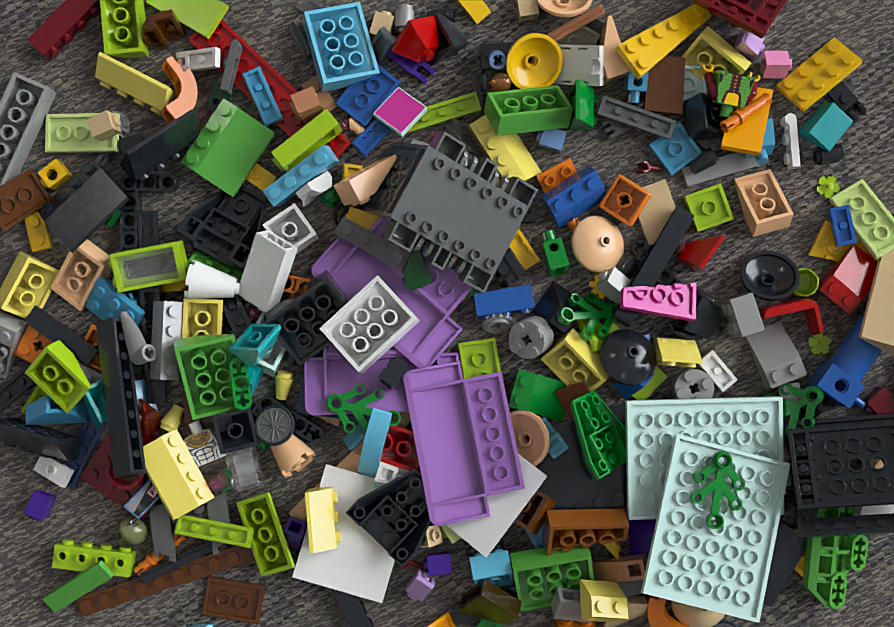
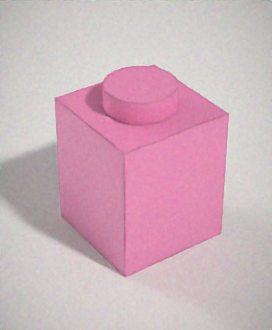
(775, 64)

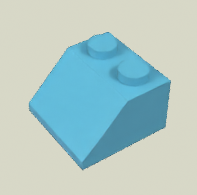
(494, 568)

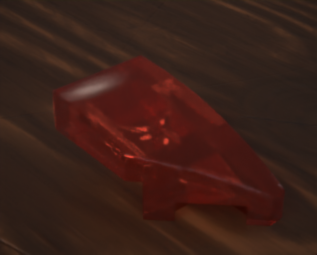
(150, 418)

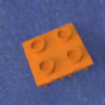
(556, 175)

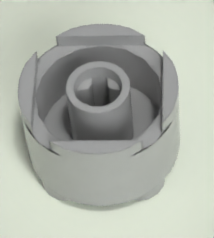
(530, 337)
(701, 381)

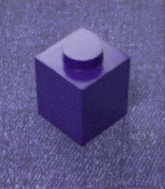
(40, 505)
(295, 531)
(438, 563)

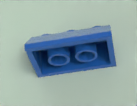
(574, 196)

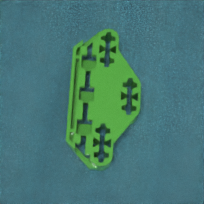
(835, 560)

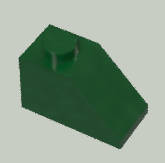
(416, 272)

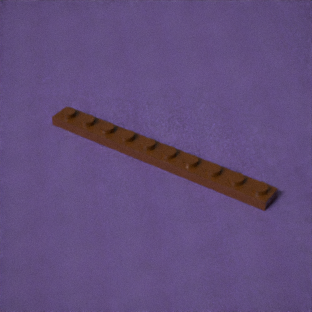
(136, 588)

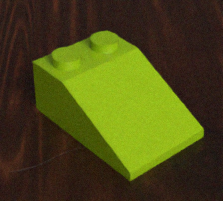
(59, 375)

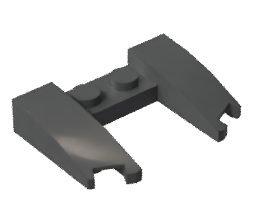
(163, 526)

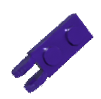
(411, 66)

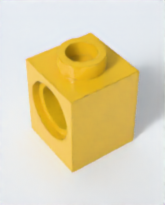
(63, 174)

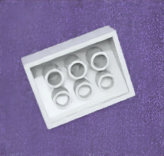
(369, 324)

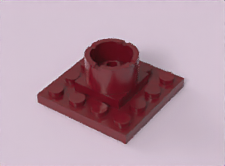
(750, 15)
(100, 475)

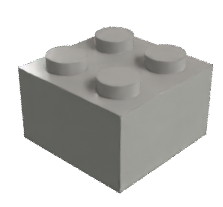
(742, 315)

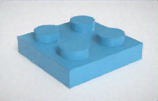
(675, 152)

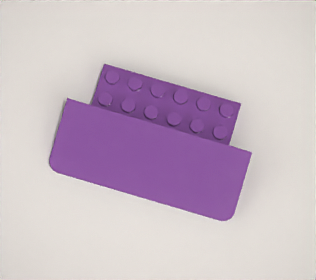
(431, 304)
(337, 375)
(461, 440)

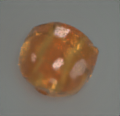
(500, 82)

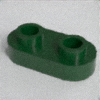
(216, 94)

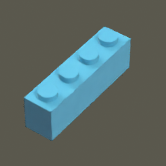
(300, 175)

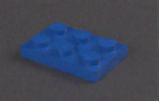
(366, 96)

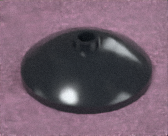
(771, 268)
(621, 364)

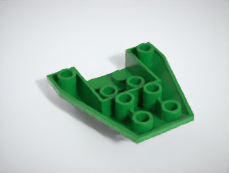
(599, 435)

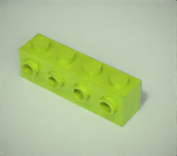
(82, 556)

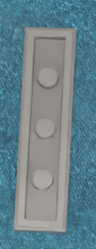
(724, 166)

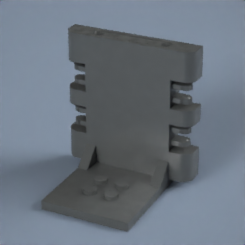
(451, 207)

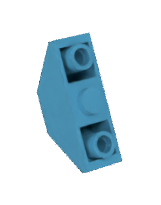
(49, 412)

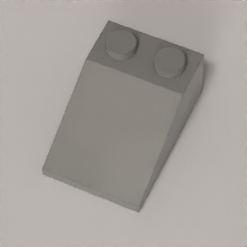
(775, 356)

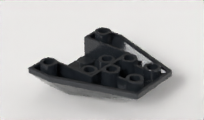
(395, 515)

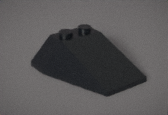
(225, 226)

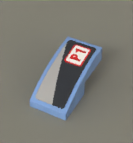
(142, 499)

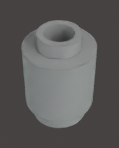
(402, 15)

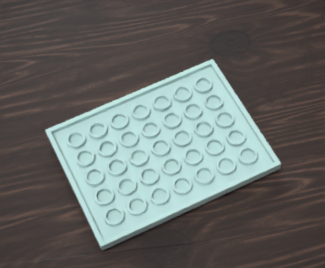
(736, 423)
(715, 567)

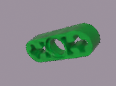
(245, 388)

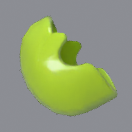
(808, 283)

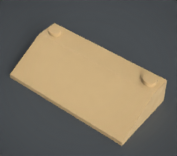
(879, 313)

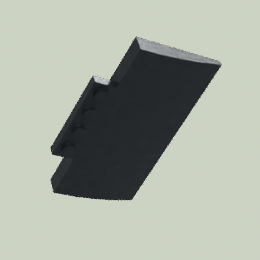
(571, 482)

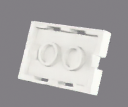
(581, 65)

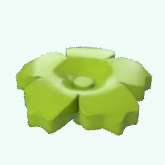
(827, 186)
(819, 344)

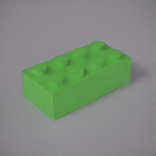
(528, 110)

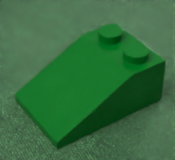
(583, 103)
(536, 395)

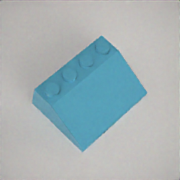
(340, 45)

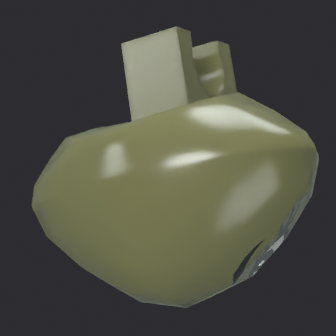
(132, 530)

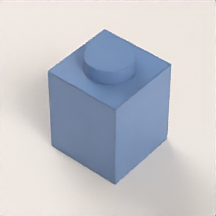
(551, 139)

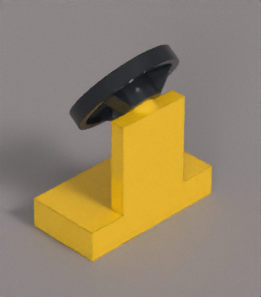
(357, 216)

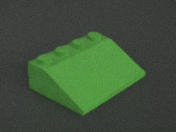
(228, 147)
(207, 373)
(541, 574)

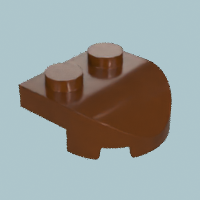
(161, 29)

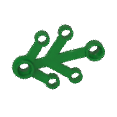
(567, 315)
(794, 407)
(358, 408)
(718, 485)

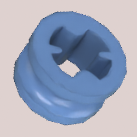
(491, 60)

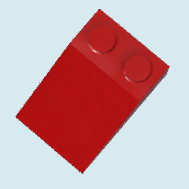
(849, 279)
(400, 448)

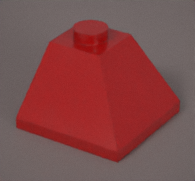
(418, 39)
(698, 252)

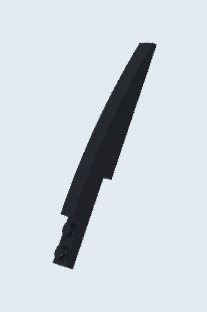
(148, 236)

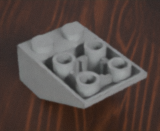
(10, 334)

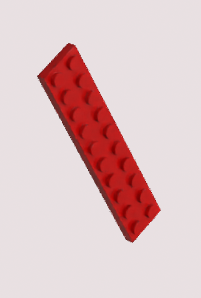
(278, 85)

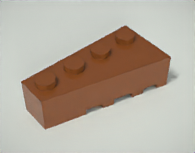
(583, 528)

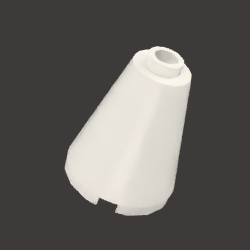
(209, 282)

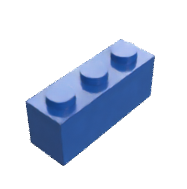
(504, 301)

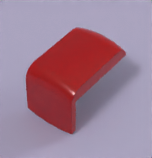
(809, 306)

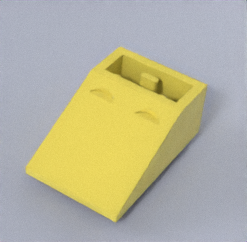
(676, 352)

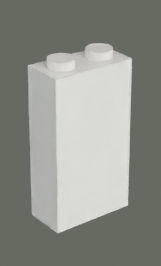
(267, 270)

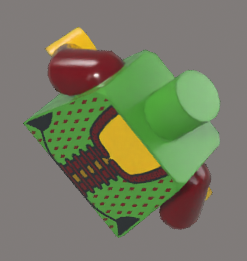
(729, 89)

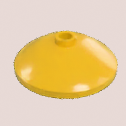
(545, 65)

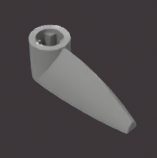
(138, 349)

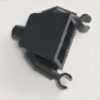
(706, 320)

